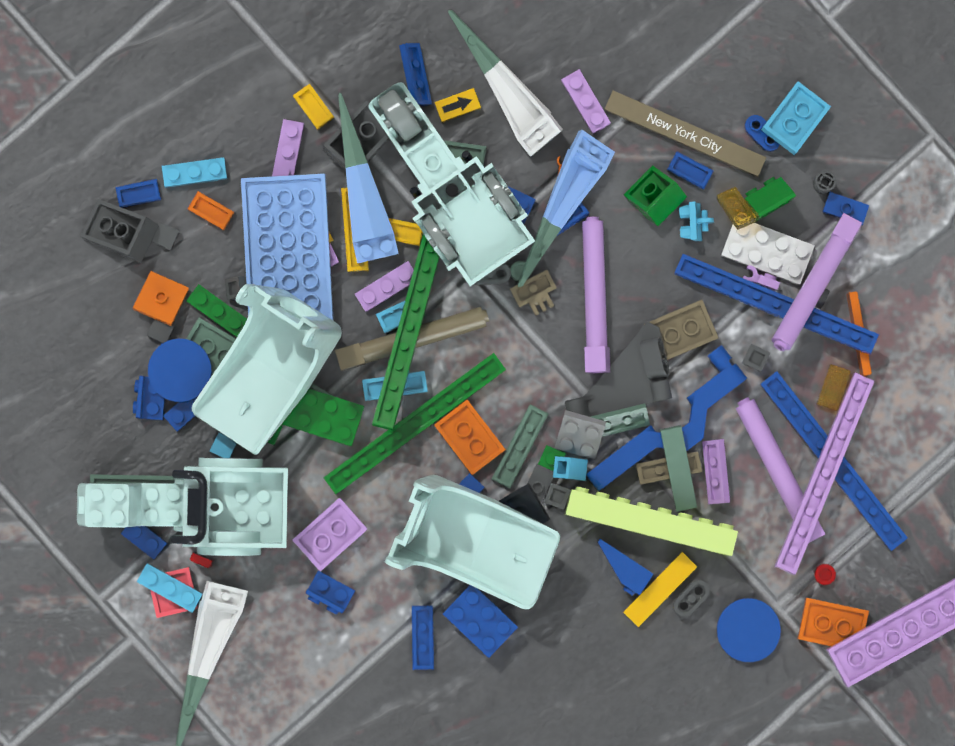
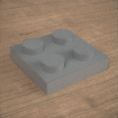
(580, 434)

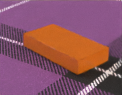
(211, 210)

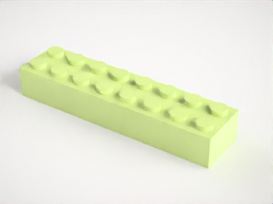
(649, 522)

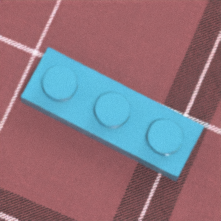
(194, 172)
(415, 384)
(169, 587)

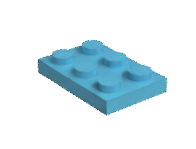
(796, 118)

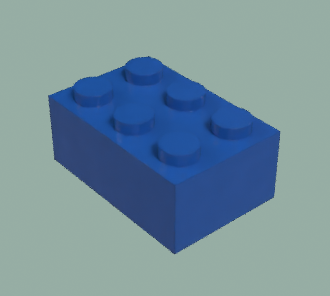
(480, 620)

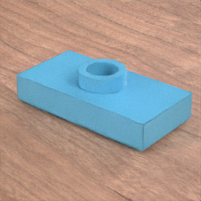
(390, 318)

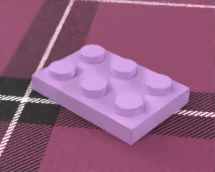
(330, 534)

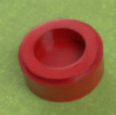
(824, 574)

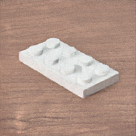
(768, 251)

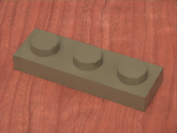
(657, 469)

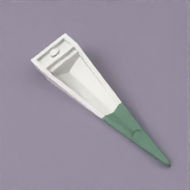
(524, 111)
(215, 621)

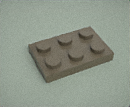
(686, 329)

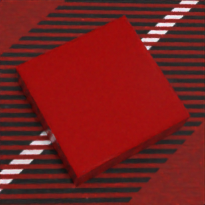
(201, 560)

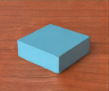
(223, 446)

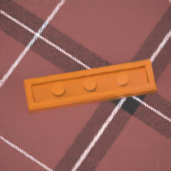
(856, 318)

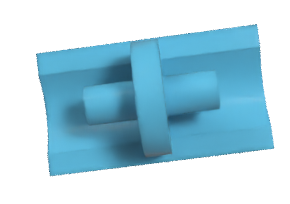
(697, 224)

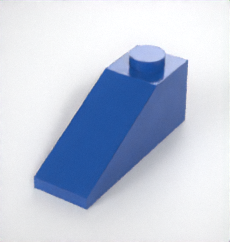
(629, 573)

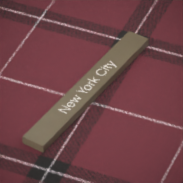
(685, 133)

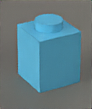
(570, 468)

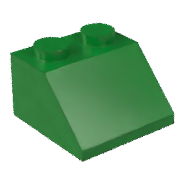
(655, 195)
(769, 198)

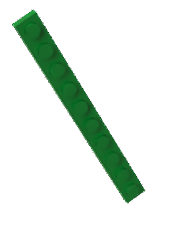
(406, 336)
(414, 423)

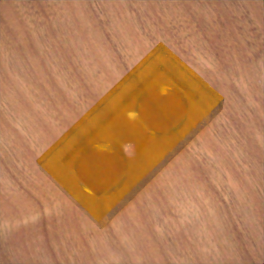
(736, 208)
(833, 387)

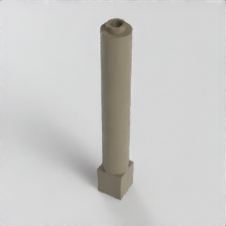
(430, 332)

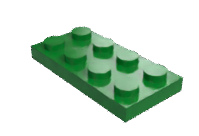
(326, 417)

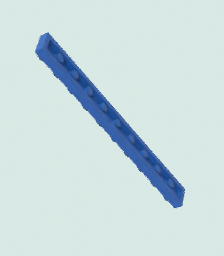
(774, 303)
(846, 476)

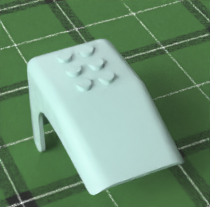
(266, 366)
(475, 541)

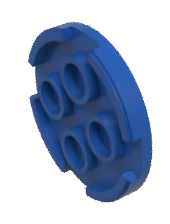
(179, 370)
(748, 630)

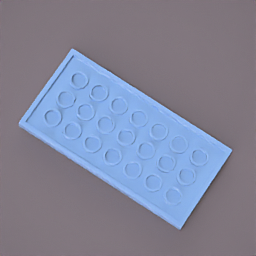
(289, 237)

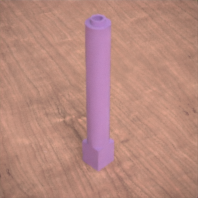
(816, 282)
(596, 350)
(773, 459)

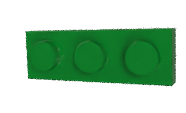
(217, 310)

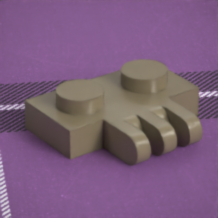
(535, 292)

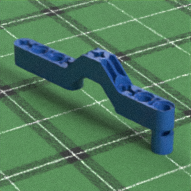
(693, 432)

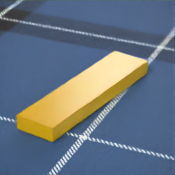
(352, 265)
(659, 589)

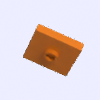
(160, 298)

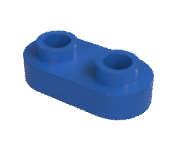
(758, 135)

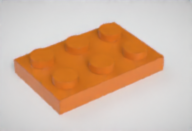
(469, 437)
(830, 622)

